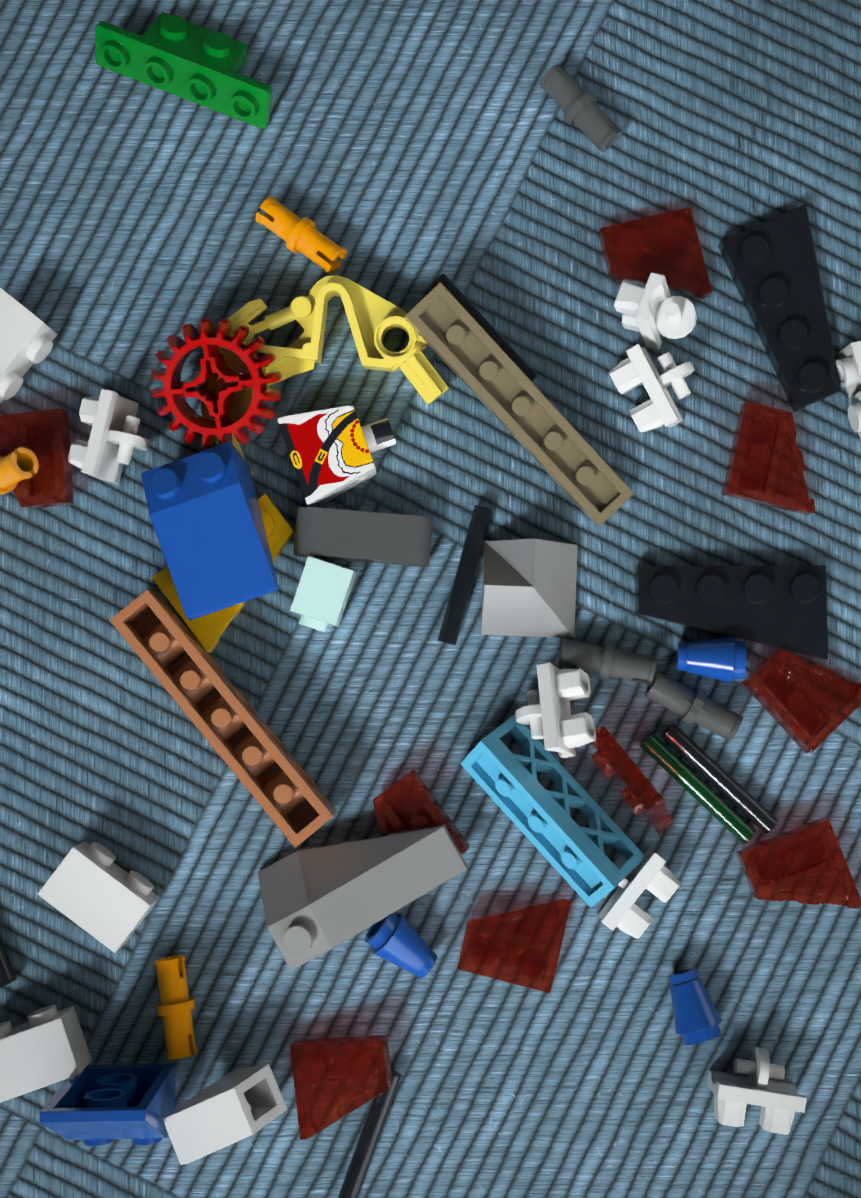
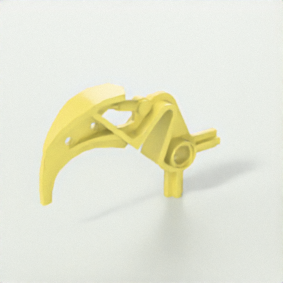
(369, 321)

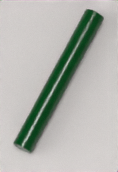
(697, 788)

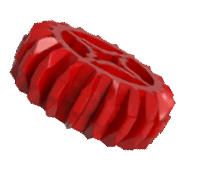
(214, 362)

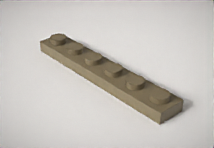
(518, 404)

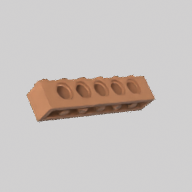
(224, 716)

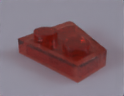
(658, 245)
(49, 439)
(766, 461)
(803, 697)
(637, 790)
(516, 945)

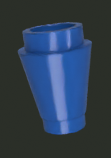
(713, 658)
(401, 945)
(693, 1008)

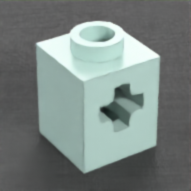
(322, 594)

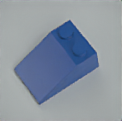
(210, 530)
(113, 1104)

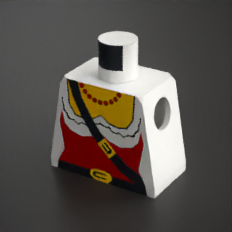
(332, 450)

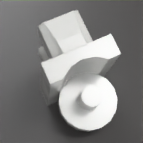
(653, 311)
(640, 370)
(111, 436)
(550, 710)
(621, 908)
(735, 1091)

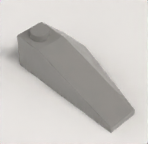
(339, 890)

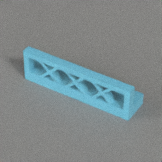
(545, 814)

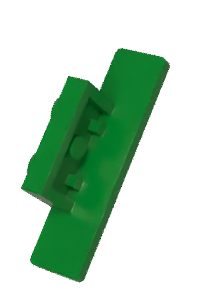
(188, 64)

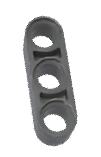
(362, 536)

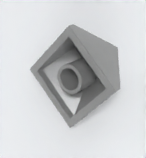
(529, 588)

